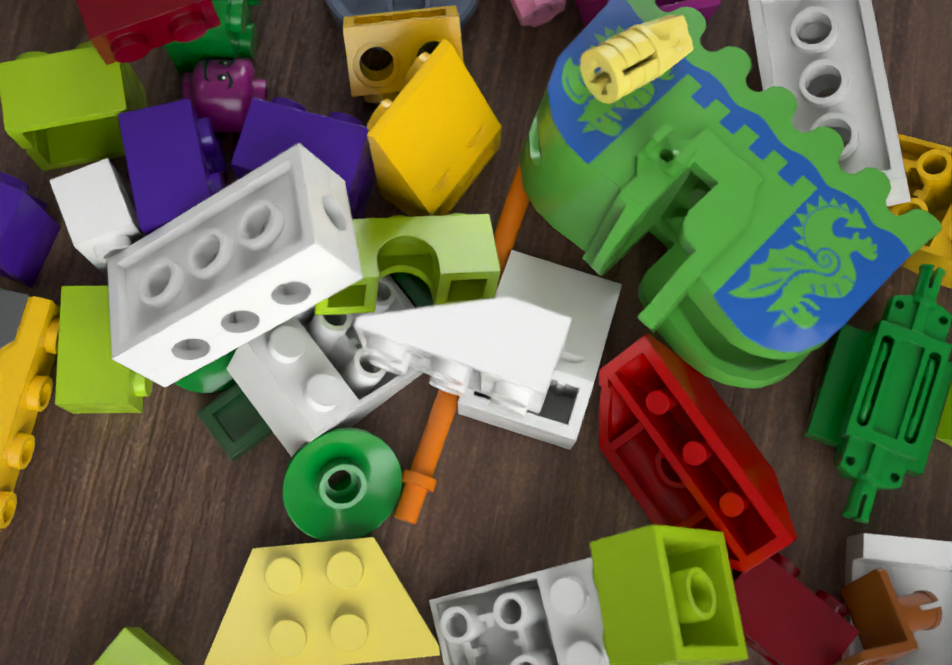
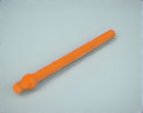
(419, 477)

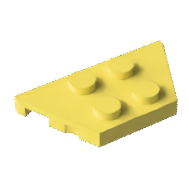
(320, 608)

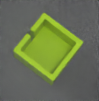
(68, 105)

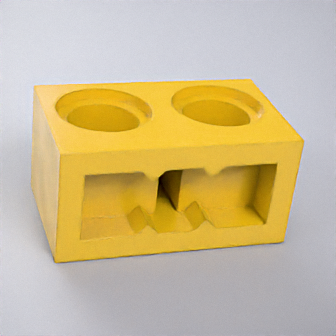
(402, 36)

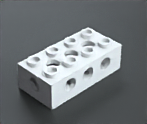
(835, 50)
(232, 268)

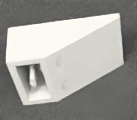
(591, 306)
(478, 345)
(316, 373)
(524, 620)

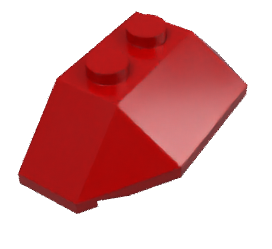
(689, 454)

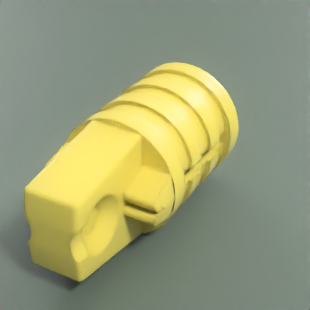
(635, 57)

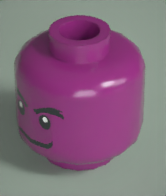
(224, 91)

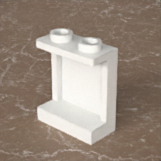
(912, 567)

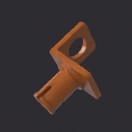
(886, 619)

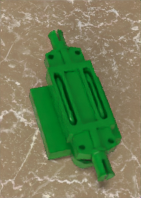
(885, 394)

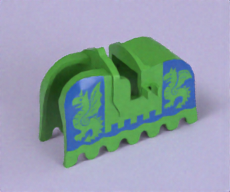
(756, 216)

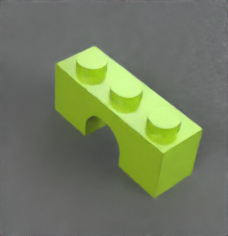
(446, 251)

